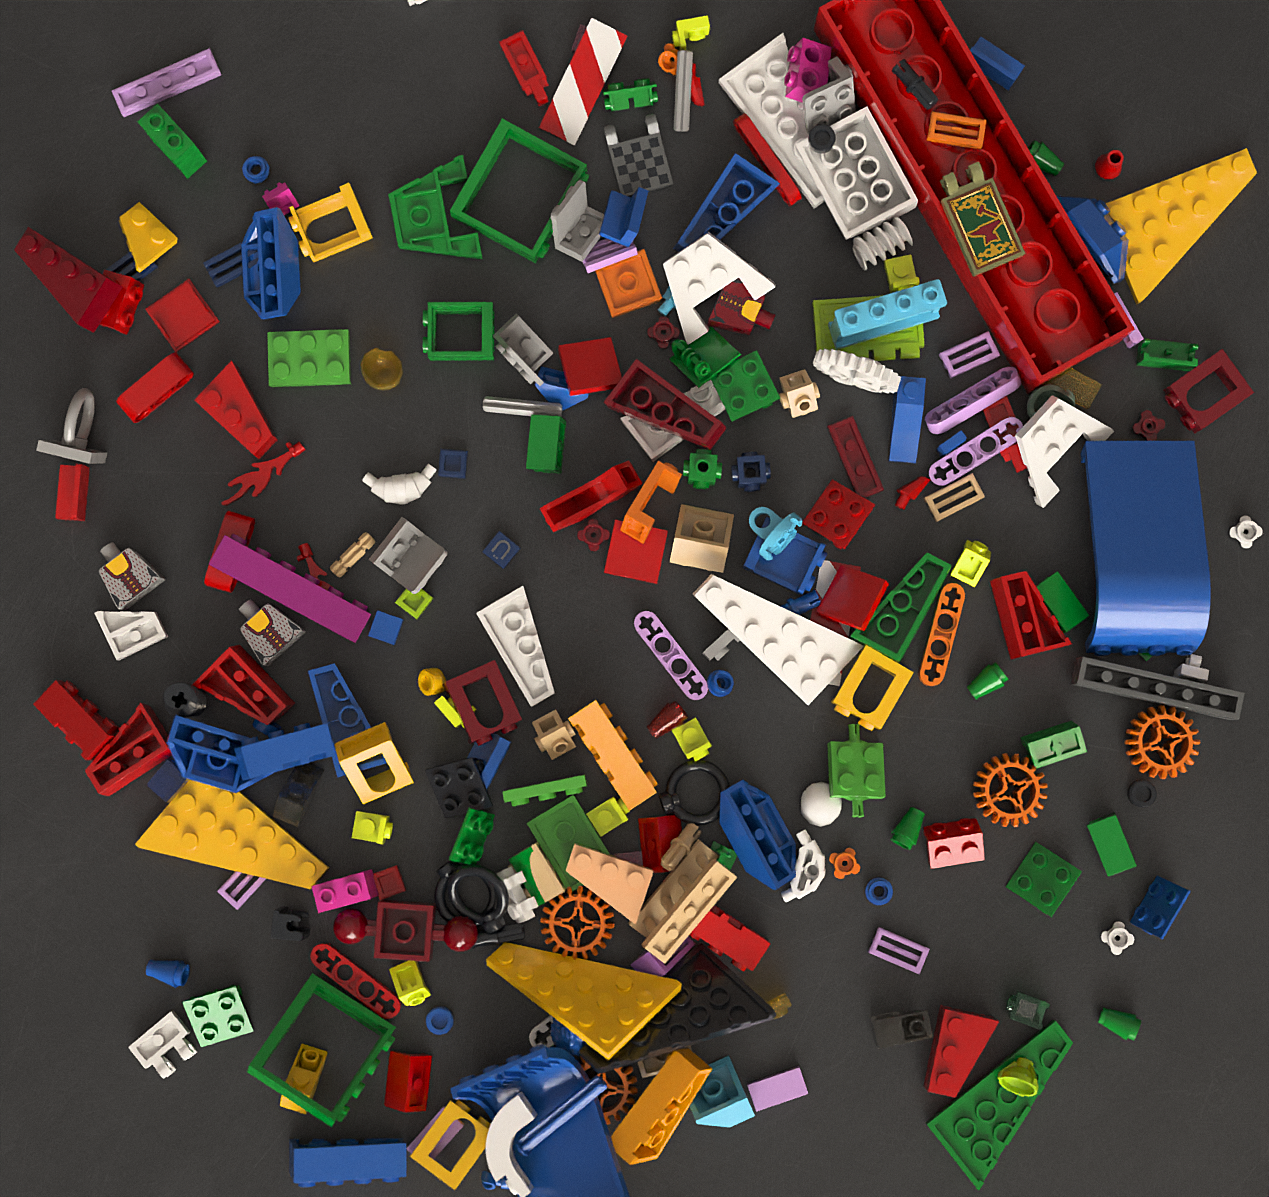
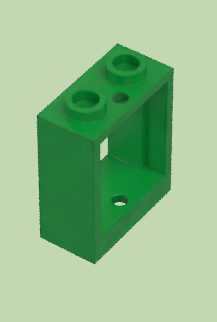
(172, 141)
(430, 319)

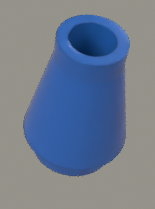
(169, 971)

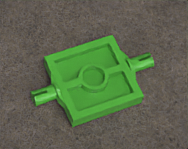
(856, 770)

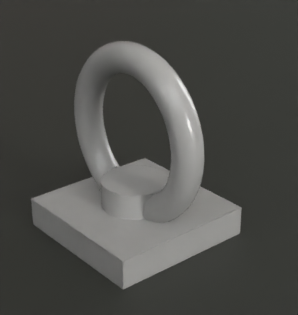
(74, 446)

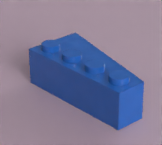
(340, 712)

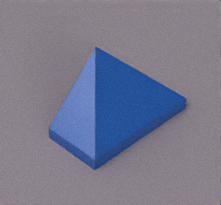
(556, 389)

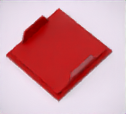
(182, 315)

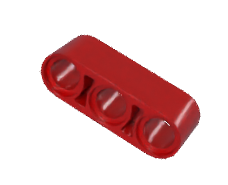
(155, 387)
(232, 524)

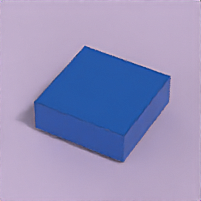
(951, 444)
(385, 627)

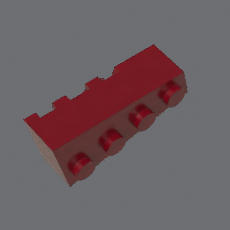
(73, 283)
(659, 404)

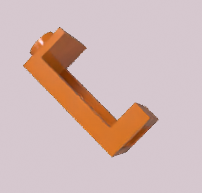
(638, 523)

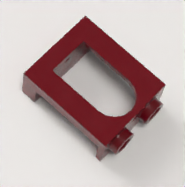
(1220, 363)
(475, 731)

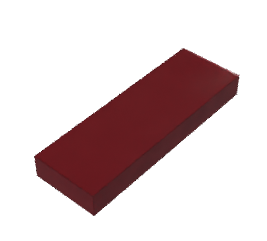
(855, 457)

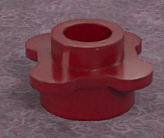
(663, 324)
(1141, 426)
(593, 527)

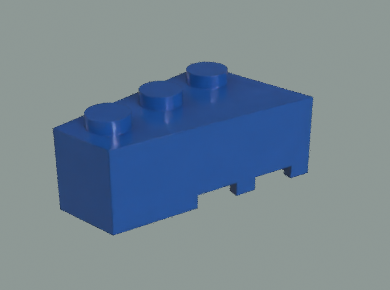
(284, 750)

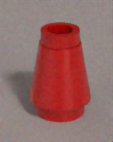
(1109, 164)

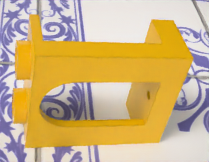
(303, 216)
(844, 697)
(366, 745)
(451, 1113)

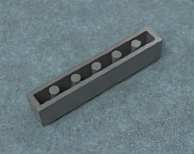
(1157, 688)

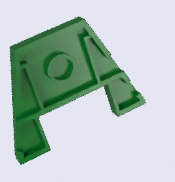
(422, 218)

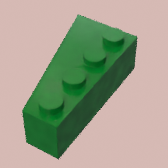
(904, 609)

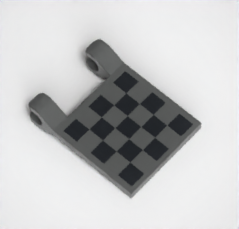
(639, 160)

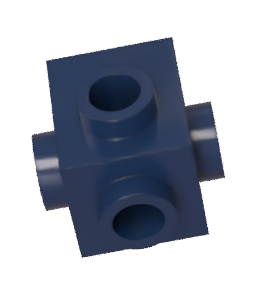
(752, 461)

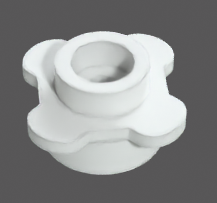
(1253, 531)
(1125, 938)

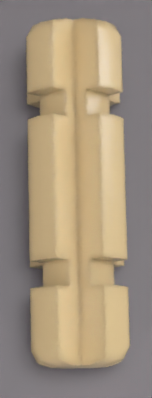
(352, 554)

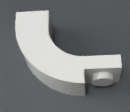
(499, 1143)

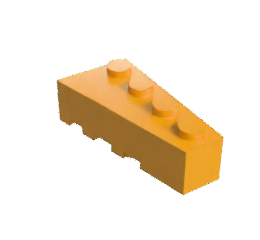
(613, 755)
(660, 1107)

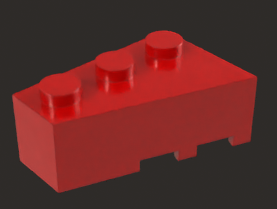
(235, 408)
(1024, 616)
(245, 685)
(76, 718)
(131, 752)
(732, 938)
(955, 1048)

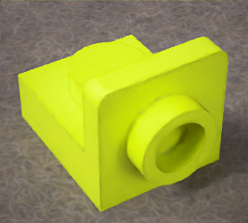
(692, 28)
(900, 273)
(971, 562)
(449, 710)
(692, 740)
(608, 815)
(372, 827)
(409, 983)

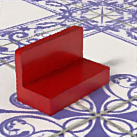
(72, 492)
(656, 839)
(408, 1081)

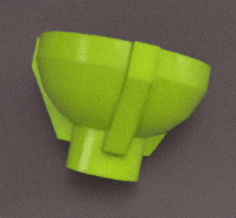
(1019, 1078)

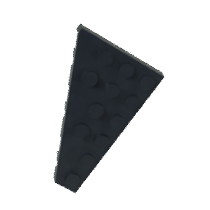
(707, 1007)

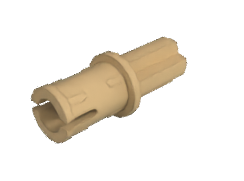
(680, 846)

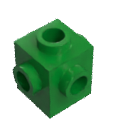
(700, 479)

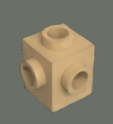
(798, 393)
(555, 739)

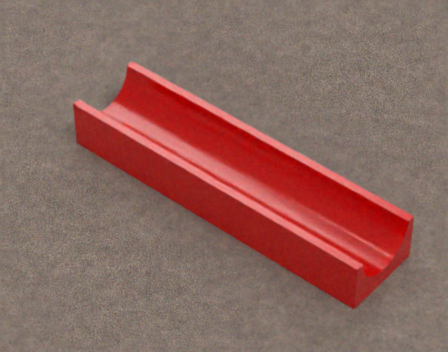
(1040, 307)

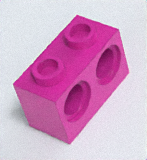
(807, 68)
(345, 891)

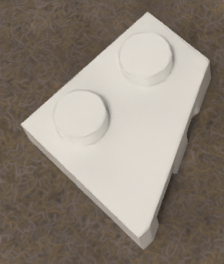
(130, 631)

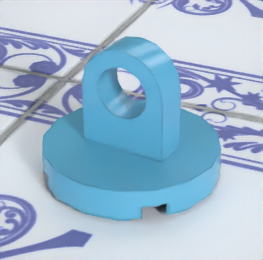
(777, 533)

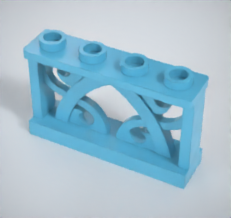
(887, 314)

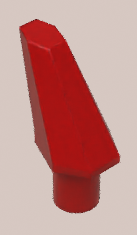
(696, 90)
(910, 491)

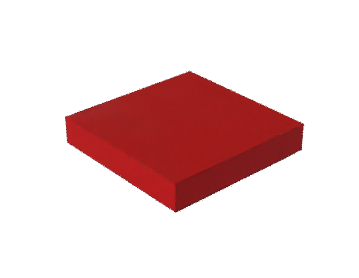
(590, 366)
(634, 559)
(852, 597)

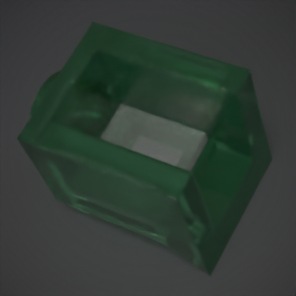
(1027, 1009)

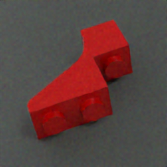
(591, 496)

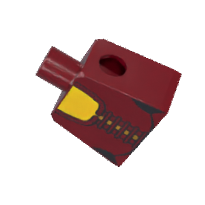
(738, 310)

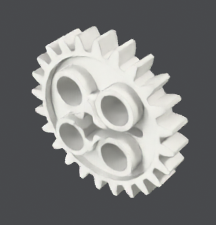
(856, 371)

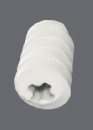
(881, 241)

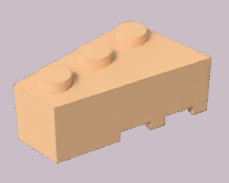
(611, 878)

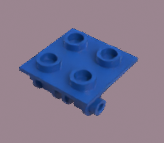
(1159, 907)

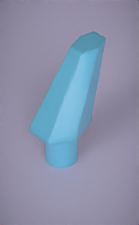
(668, 304)

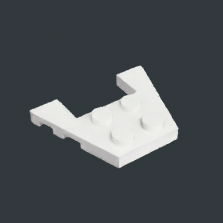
(701, 272)
(1049, 437)

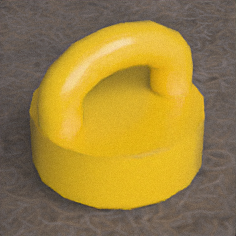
(431, 681)

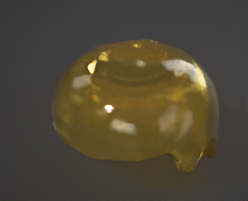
(381, 369)

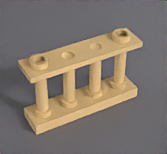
(682, 901)

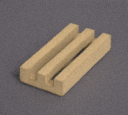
(933, 507)

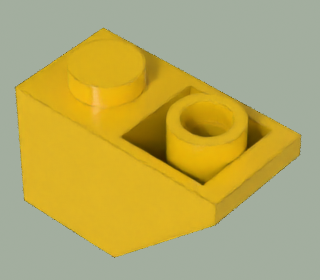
(305, 1074)

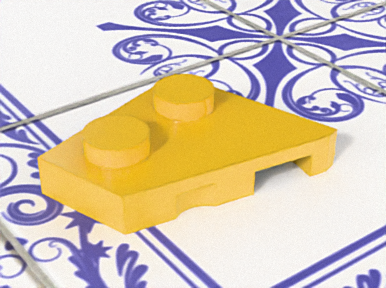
(145, 236)

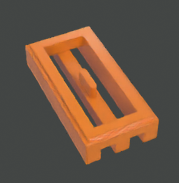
(952, 140)

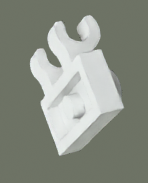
(519, 906)
(161, 1038)

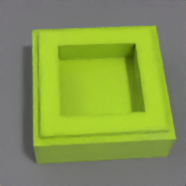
(414, 603)

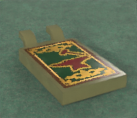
(980, 221)

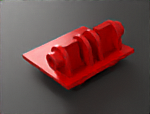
(838, 514)

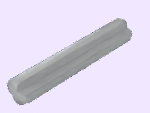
(683, 90)
(521, 407)

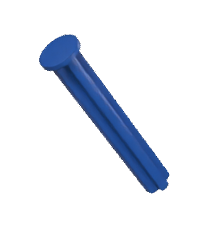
(559, 1115)

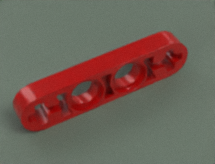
(767, 158)
(353, 984)

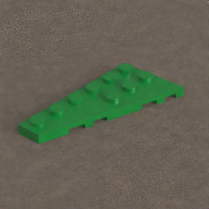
(987, 1115)

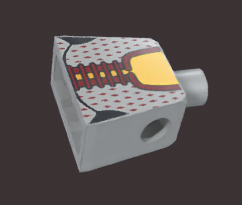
(127, 575)
(268, 631)

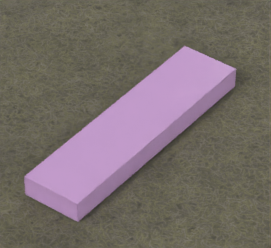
(166, 82)

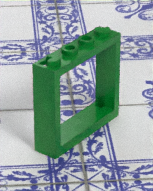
(482, 169)
(350, 1007)

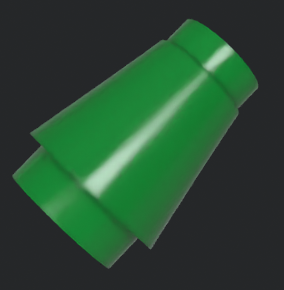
(1045, 158)
(987, 681)
(908, 829)
(1121, 1023)

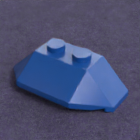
(1099, 233)
(275, 279)
(207, 754)
(758, 834)

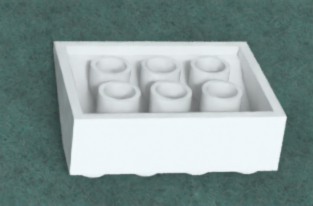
(859, 176)

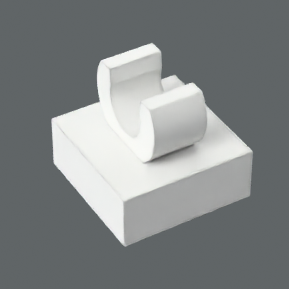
(1191, 670)

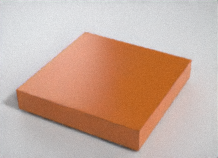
(628, 284)

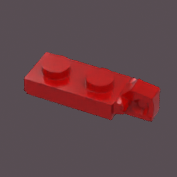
(525, 66)
(996, 413)

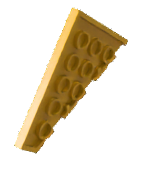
(1173, 215)
(230, 834)
(589, 998)

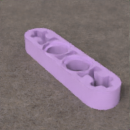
(999, 384)
(973, 447)
(672, 654)

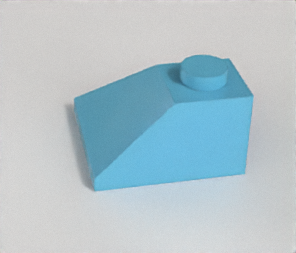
(721, 1097)

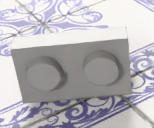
(832, 101)
(576, 224)
(522, 348)
(408, 556)

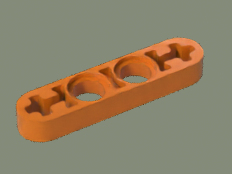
(944, 635)

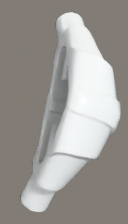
(400, 488)
(809, 869)

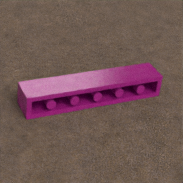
(289, 588)

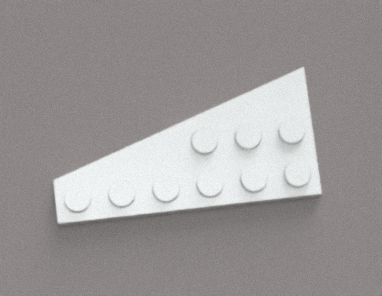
(760, 92)
(787, 643)

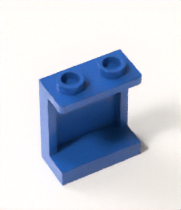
(792, 566)

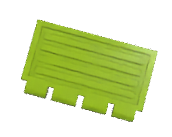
(883, 347)

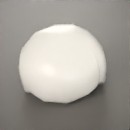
(818, 806)

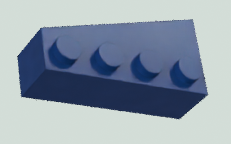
(729, 201)
(347, 1161)

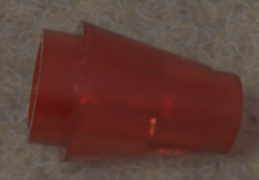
(667, 719)

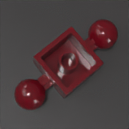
(405, 930)

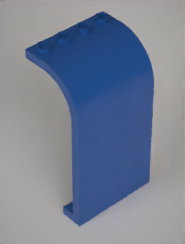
(1147, 547)
(576, 1156)

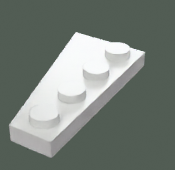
(658, 442)
(516, 639)

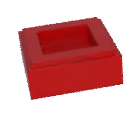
(389, 882)

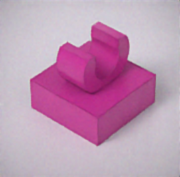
(281, 198)

